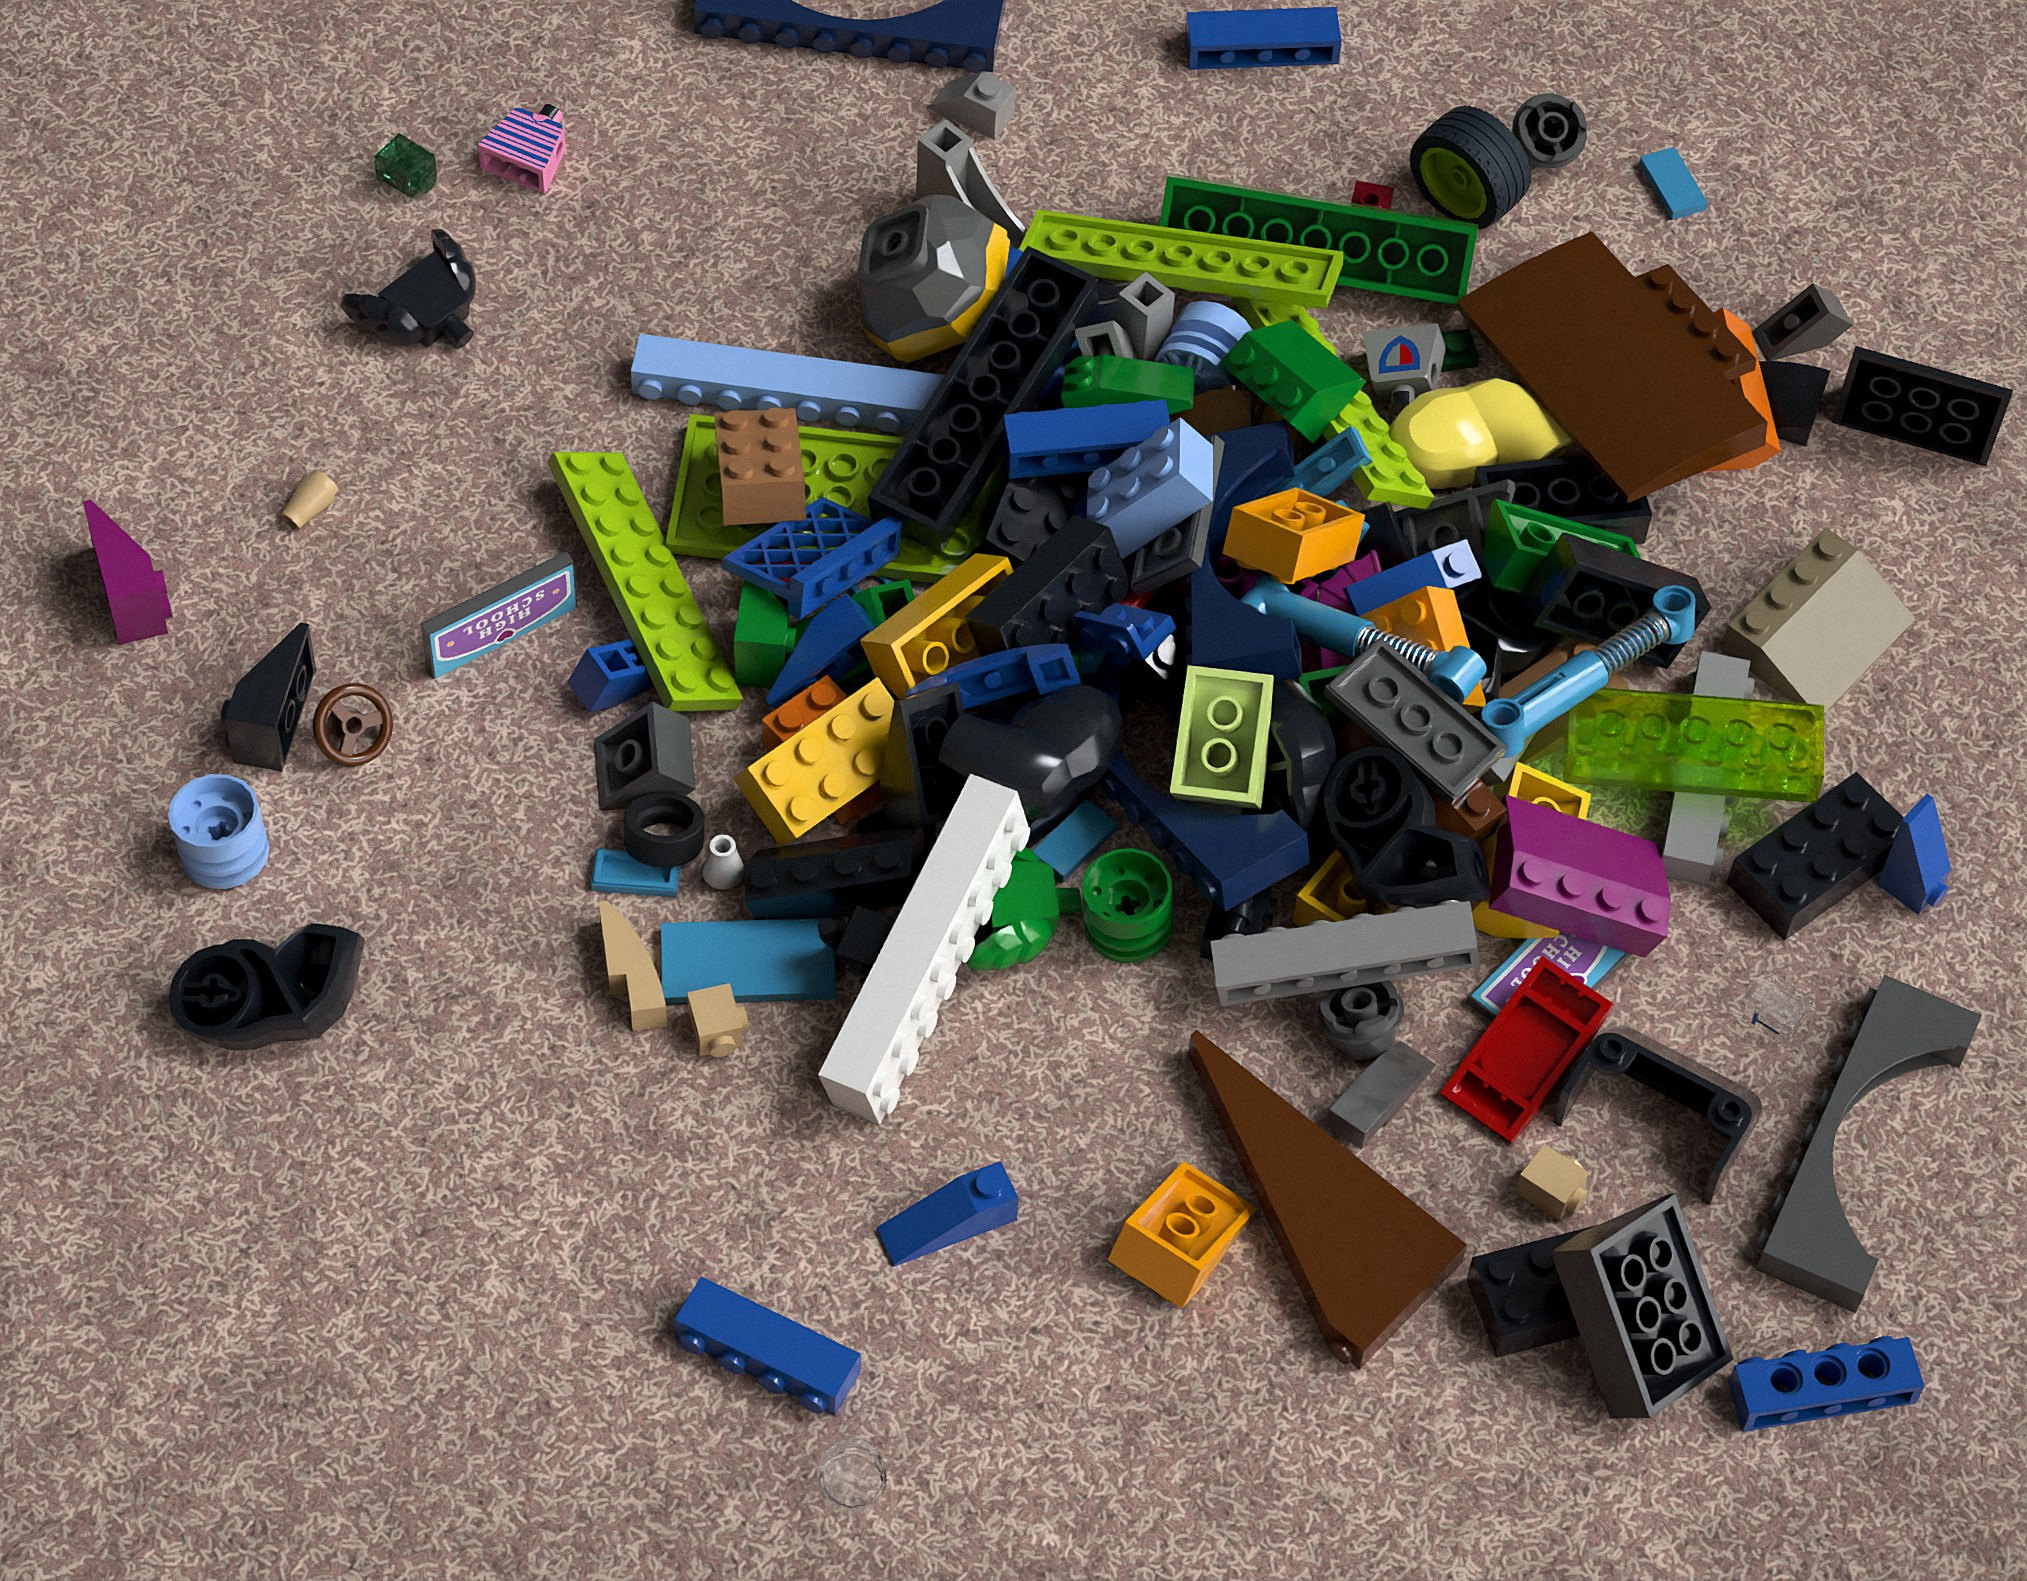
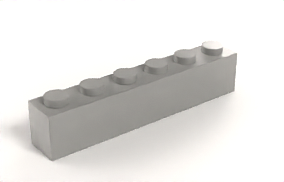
(1699, 819)
(1345, 952)

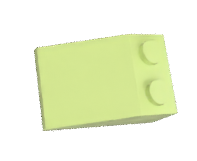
(1223, 737)

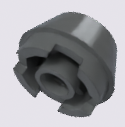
(1550, 130)
(1362, 1018)

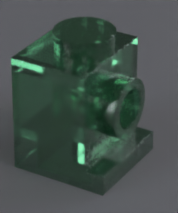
(406, 166)

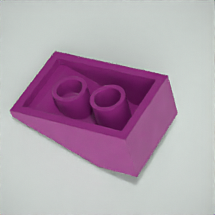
(131, 586)

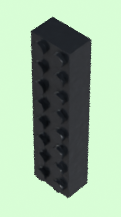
(994, 375)

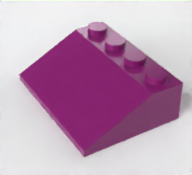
(1580, 878)

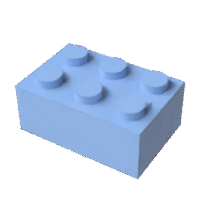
(1152, 486)

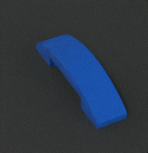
(1007, 674)

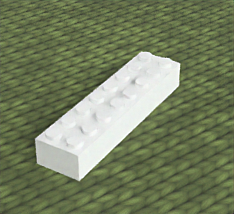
(925, 950)

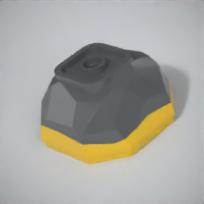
(929, 275)

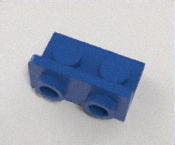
(1124, 630)

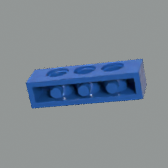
(1762, 1406)

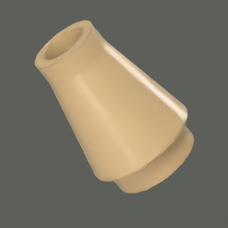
(310, 498)

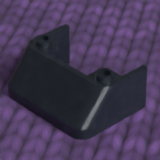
(1727, 1105)

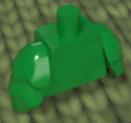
(1023, 915)

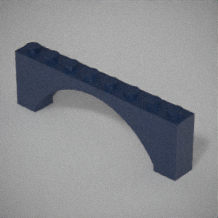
(942, 35)
(1222, 628)
(1221, 851)

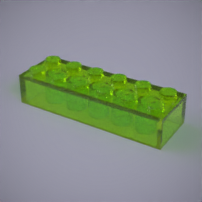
(1696, 744)

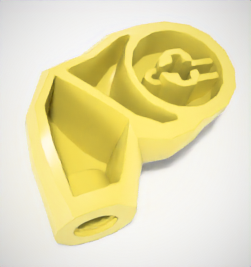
(1475, 426)

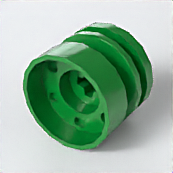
(1129, 885)

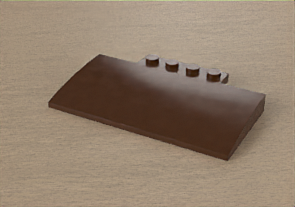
(1621, 363)

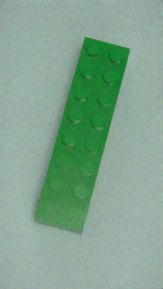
(1379, 245)

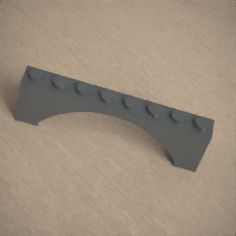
(1812, 1237)

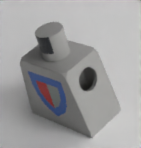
(1404, 362)

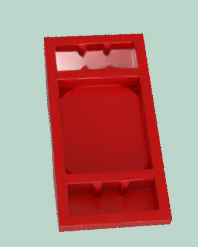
(1527, 1050)

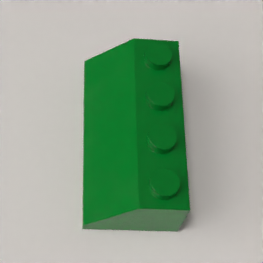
(1523, 537)

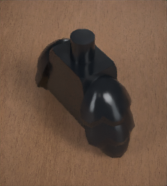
(422, 302)

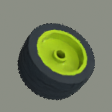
(1470, 166)

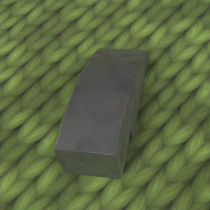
(1378, 1094)

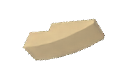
(631, 970)

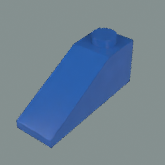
(1445, 568)
(826, 648)
(609, 675)
(1918, 859)
(951, 1214)

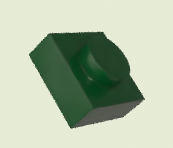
(1459, 351)

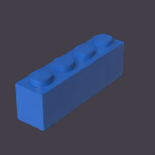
(1262, 38)
(1077, 437)
(767, 1347)

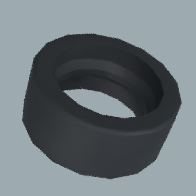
(660, 849)

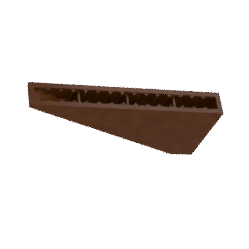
(1346, 1232)

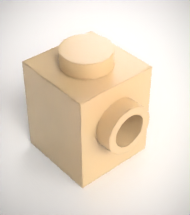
(717, 1020)
(1553, 1183)

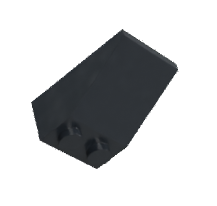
(270, 703)
(911, 782)

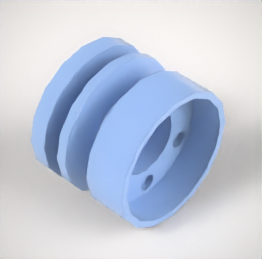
(1201, 340)
(219, 831)

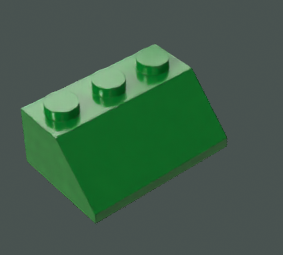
(1294, 375)

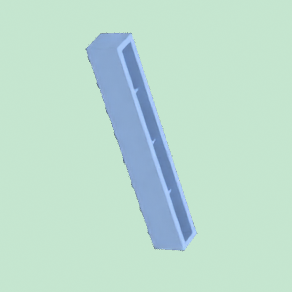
(769, 379)

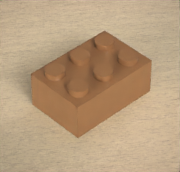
(760, 466)

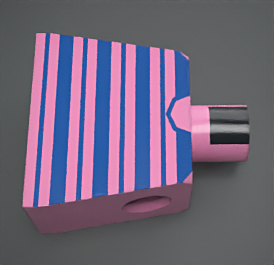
(525, 147)

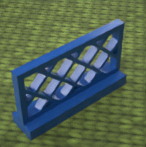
(832, 568)

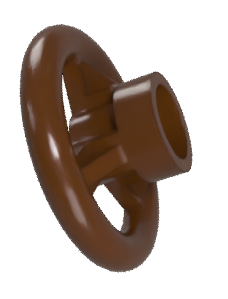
(337, 724)

